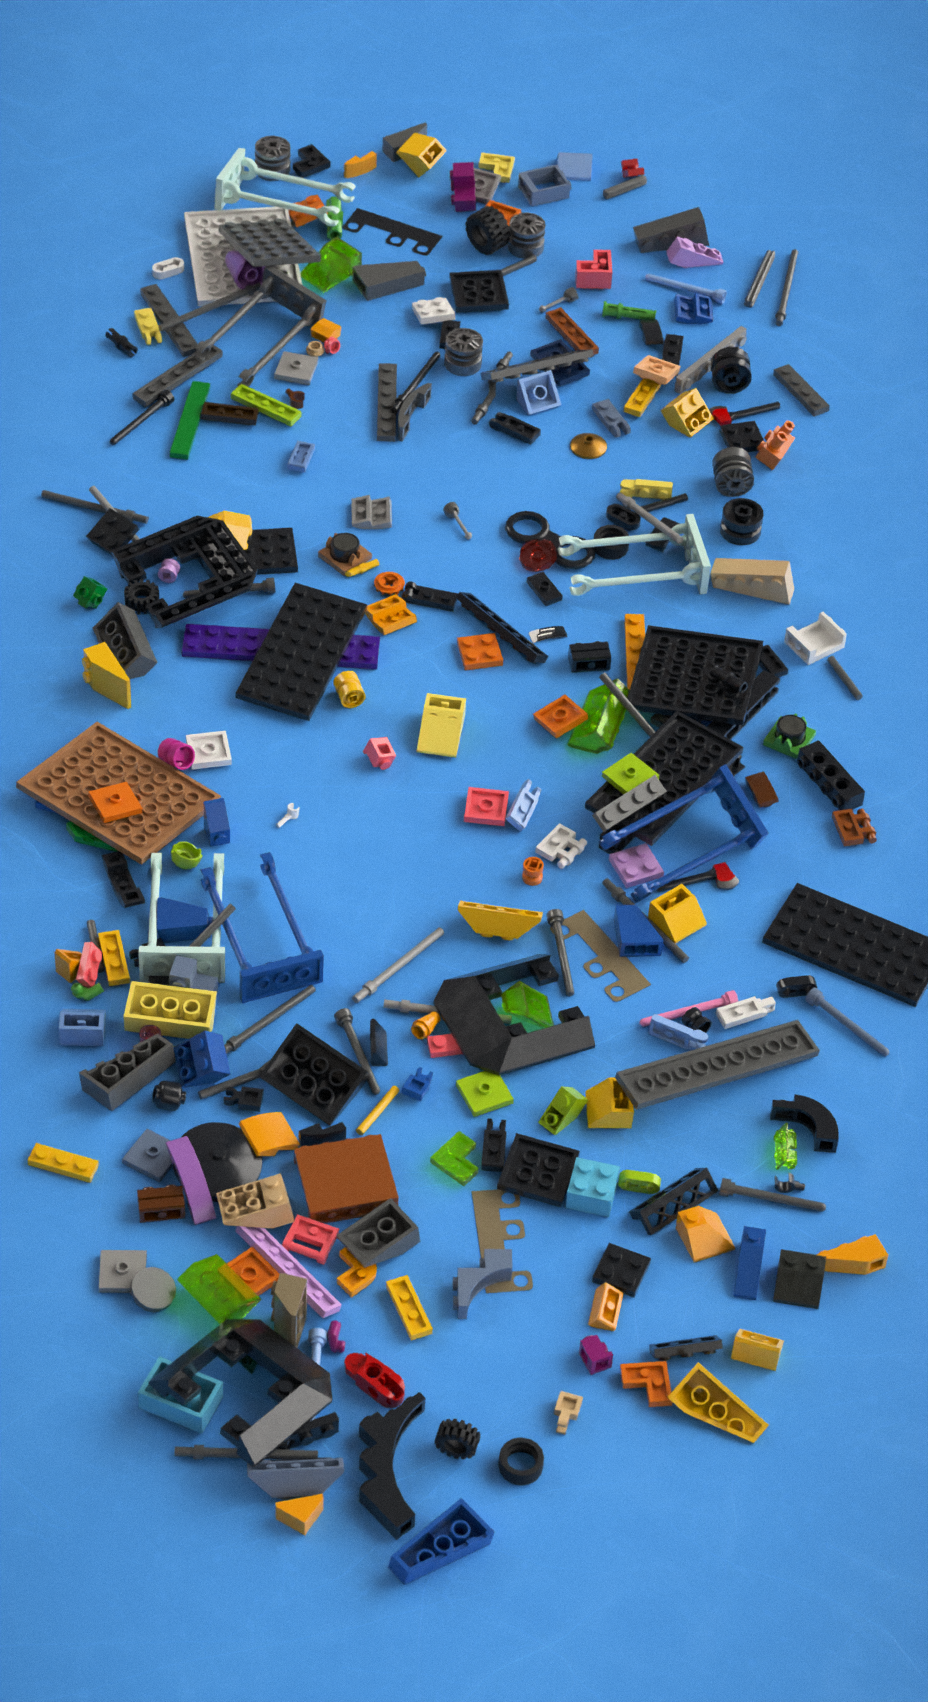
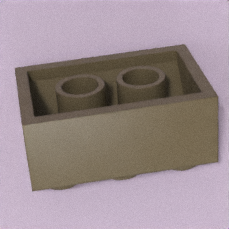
(289, 1307)

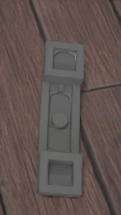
(419, 398)

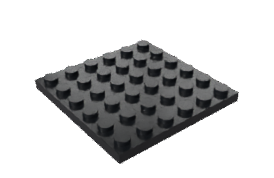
(676, 674)

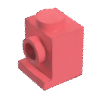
(380, 752)

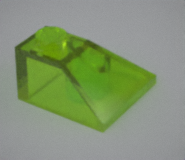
(527, 1005)

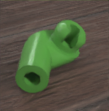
(86, 993)

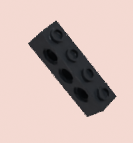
(830, 776)

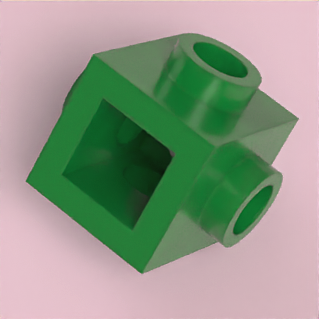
(89, 592)

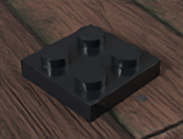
(742, 435)
(112, 531)
(621, 1269)

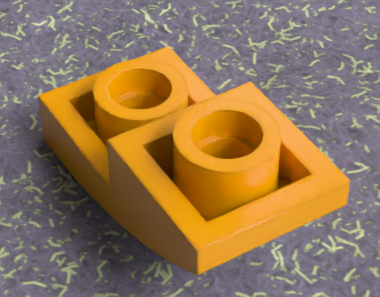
(359, 166)

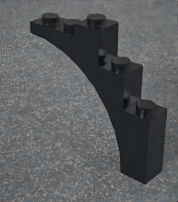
(380, 1493)

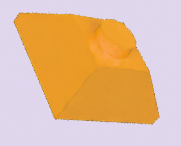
(703, 1233)

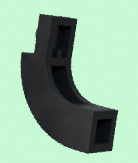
(813, 1116)

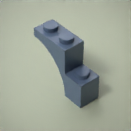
(493, 1268)

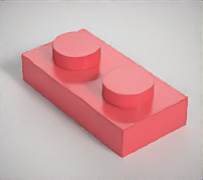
(89, 965)
(442, 1046)

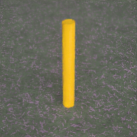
(378, 1109)

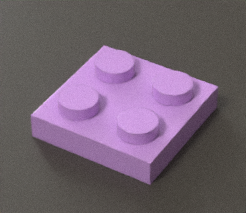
(636, 865)

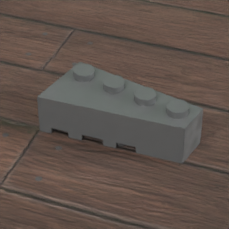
(129, 1072)

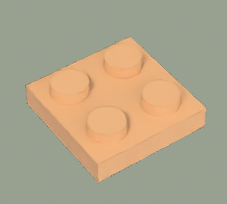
(656, 370)

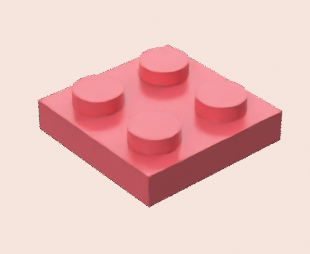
(486, 806)

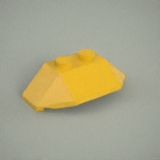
(498, 920)

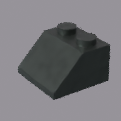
(799, 1279)

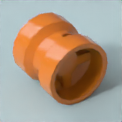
(532, 871)

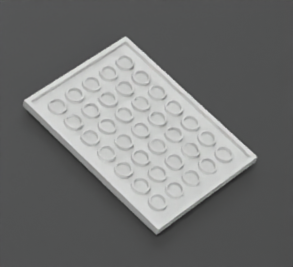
(210, 248)

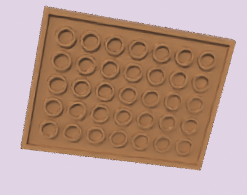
(103, 759)

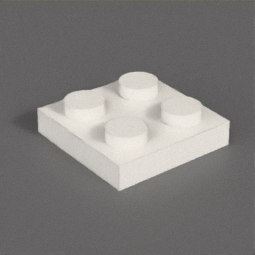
(433, 310)
(210, 749)

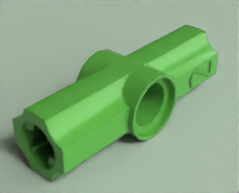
(334, 231)

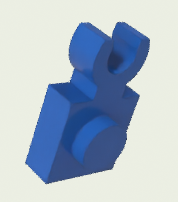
(417, 1085)

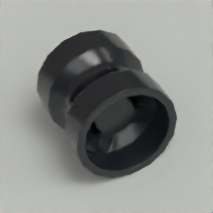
(694, 1019)

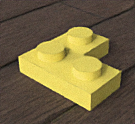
(499, 163)

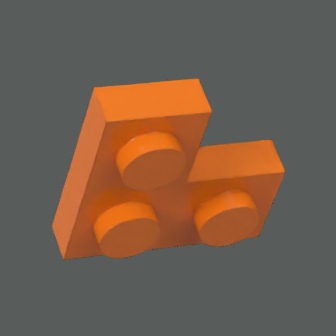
(649, 1375)

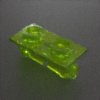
(785, 1141)

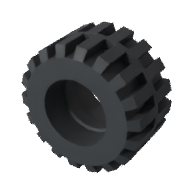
(487, 230)

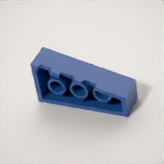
(443, 1541)

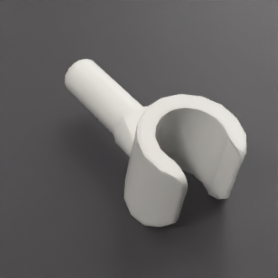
(291, 814)

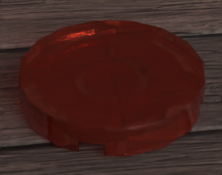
(538, 555)

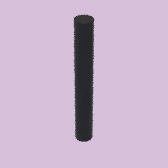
(666, 502)

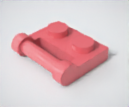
(311, 1233)

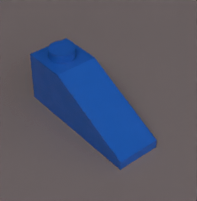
(749, 1263)

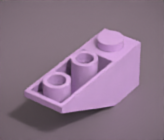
(690, 254)

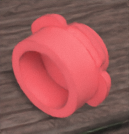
(331, 345)

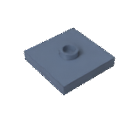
(149, 1156)

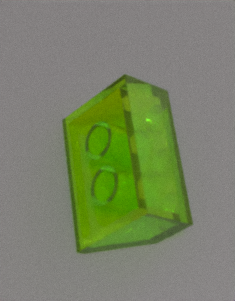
(219, 1289)

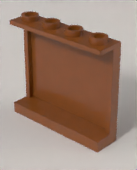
(345, 1178)

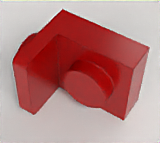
(631, 168)

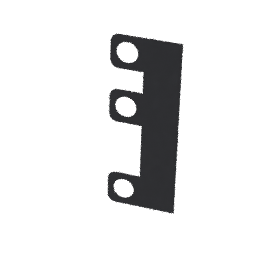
(396, 228)

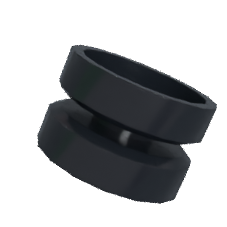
(731, 370)
(741, 521)

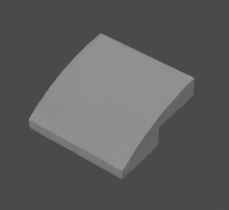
(371, 513)

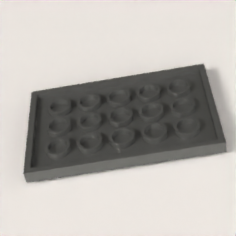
(269, 243)

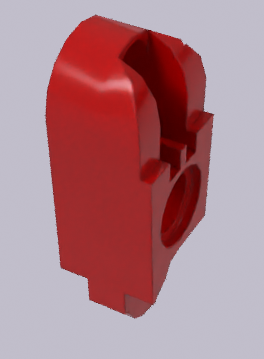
(380, 1388)

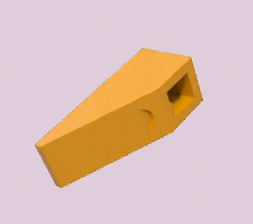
(857, 1257)

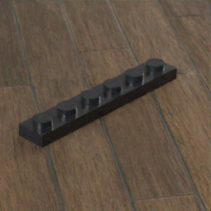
(499, 625)

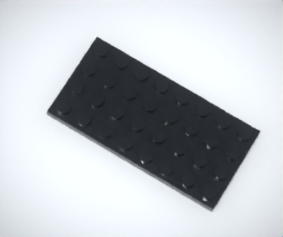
(301, 651)
(685, 759)
(852, 943)

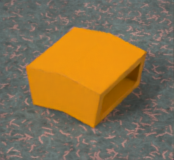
(324, 329)

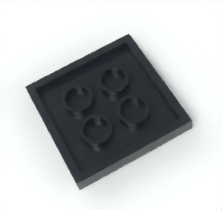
(479, 291)
(272, 550)
(538, 1170)

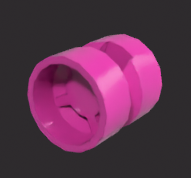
(176, 753)

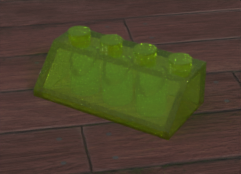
(603, 721)

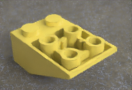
(441, 725)

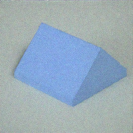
(575, 165)
(537, 392)

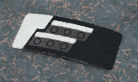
(546, 633)

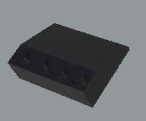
(314, 1074)

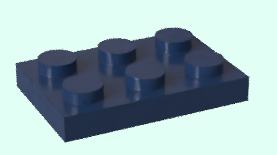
(565, 374)

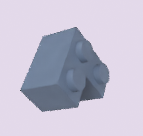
(185, 975)

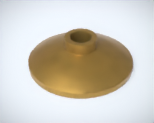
(588, 446)

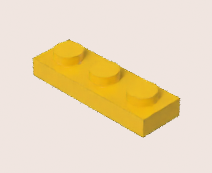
(641, 397)
(114, 958)
(63, 1162)
(409, 1307)

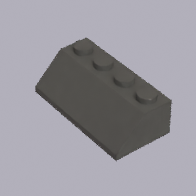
(126, 640)

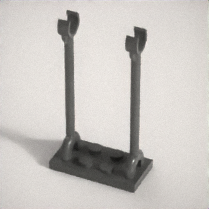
(288, 294)

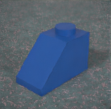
(216, 822)

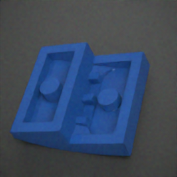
(693, 310)

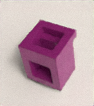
(595, 1354)

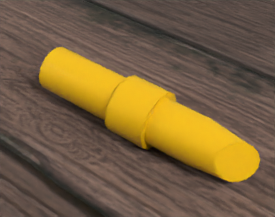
(362, 568)

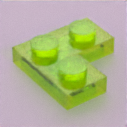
(452, 1159)

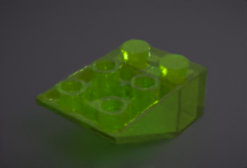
(335, 265)

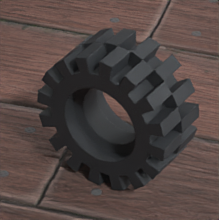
(137, 589)
(457, 1438)

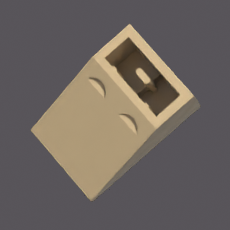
(256, 1204)

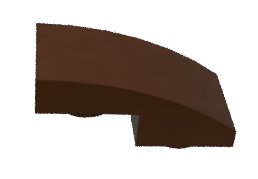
(761, 789)

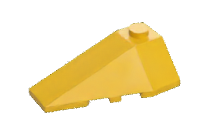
(238, 524)
(711, 1401)

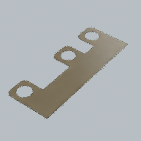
(608, 955)
(493, 1232)

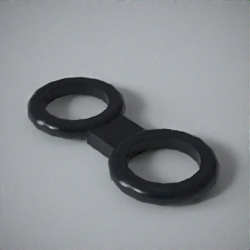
(546, 534)

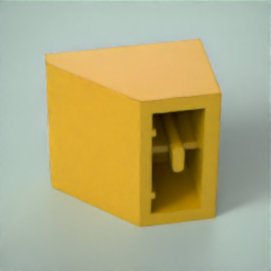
(421, 152)
(687, 413)
(677, 913)
(608, 1106)

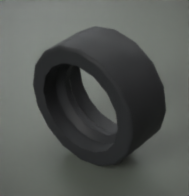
(611, 552)
(517, 1476)

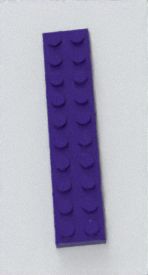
(244, 643)

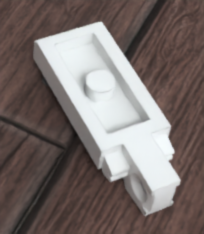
(744, 1011)

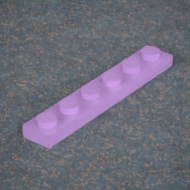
(285, 1263)

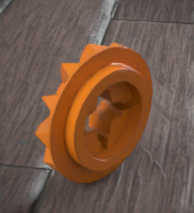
(390, 578)

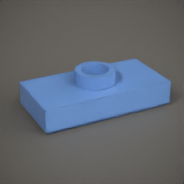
(301, 456)

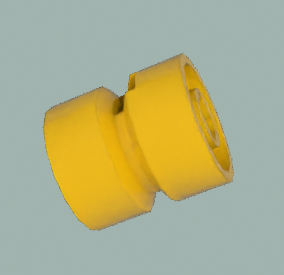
(349, 689)

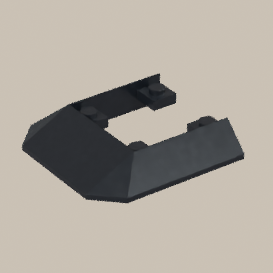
(199, 538)
(481, 1032)
(300, 1391)

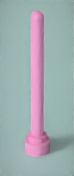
(726, 999)

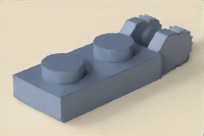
(610, 417)

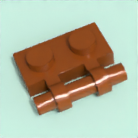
(849, 830)

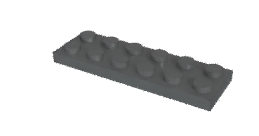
(542, 364)

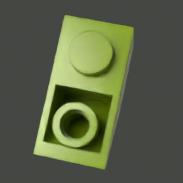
(563, 1109)

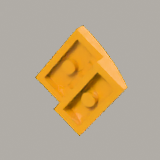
(390, 614)
(269, 1133)

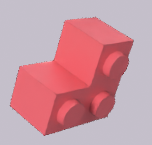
(596, 272)

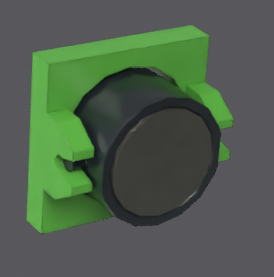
(789, 735)

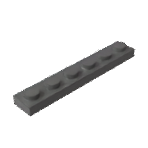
(164, 312)
(175, 376)
(386, 399)

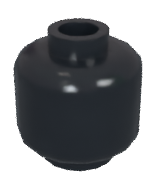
(168, 1095)

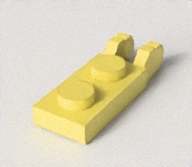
(147, 325)
(646, 488)

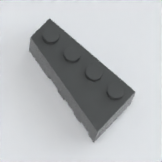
(661, 233)

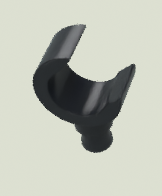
(785, 1187)

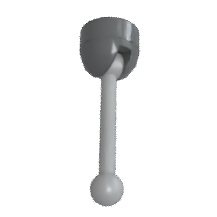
(569, 295)
(452, 511)

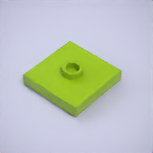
(628, 773)
(484, 1092)

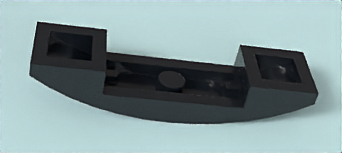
(121, 880)

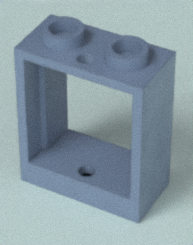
(529, 180)

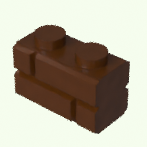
(161, 1203)

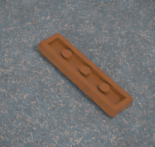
(570, 330)

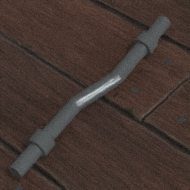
(482, 409)

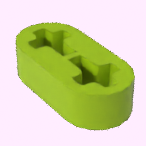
(639, 1181)

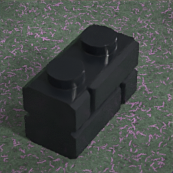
(589, 656)

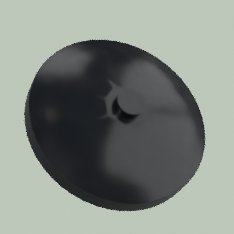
(223, 1156)

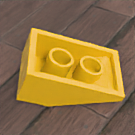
(106, 674)

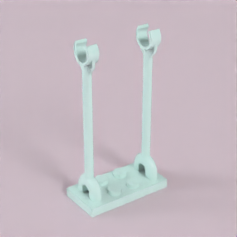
(233, 174)
(694, 553)
(159, 959)

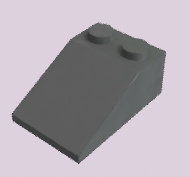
(380, 1234)

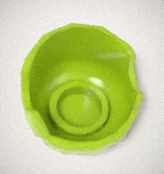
(185, 855)

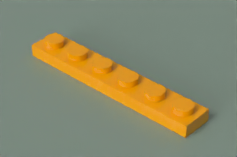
(633, 643)

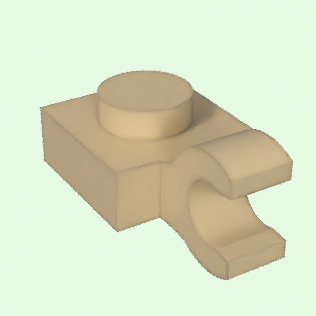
(567, 1408)

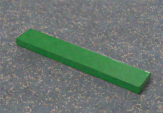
(189, 420)

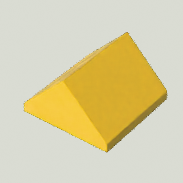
(757, 1349)

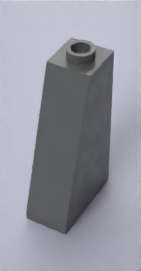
(387, 278)

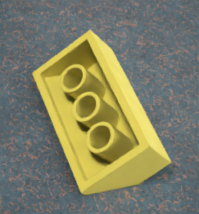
(172, 1009)

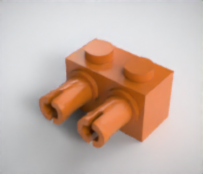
(776, 444)

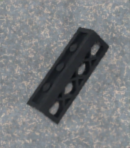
(668, 1194)

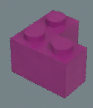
(463, 185)

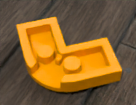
(357, 1276)

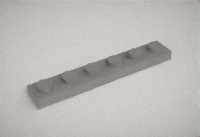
(702, 365)

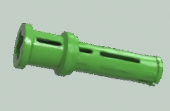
(619, 311)

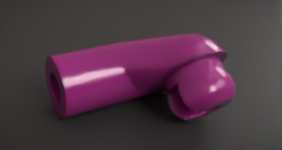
(333, 1334)

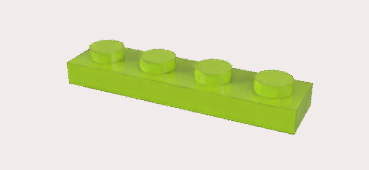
(266, 405)

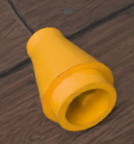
(424, 1026)

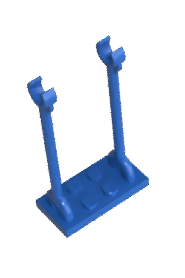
(731, 799)
(273, 976)

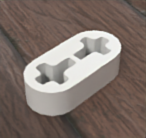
(168, 268)

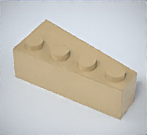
(755, 578)

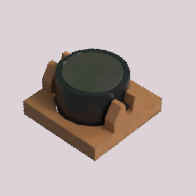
(344, 552)

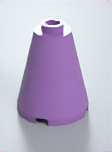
(242, 270)

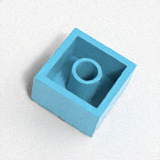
(592, 1187)

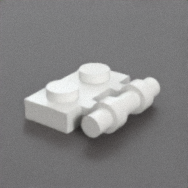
(555, 843)

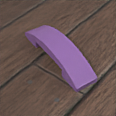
(192, 1180)

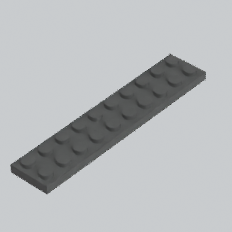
(716, 1064)

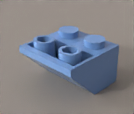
(82, 1027)

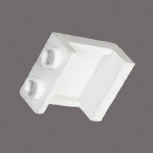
(816, 639)

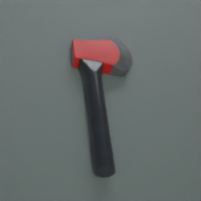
(724, 417)
(720, 872)

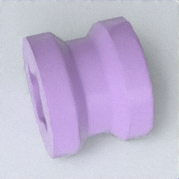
(169, 570)

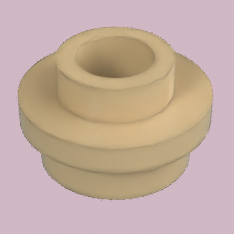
(315, 349)

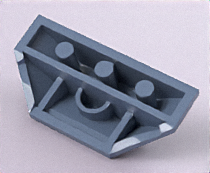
(296, 1477)

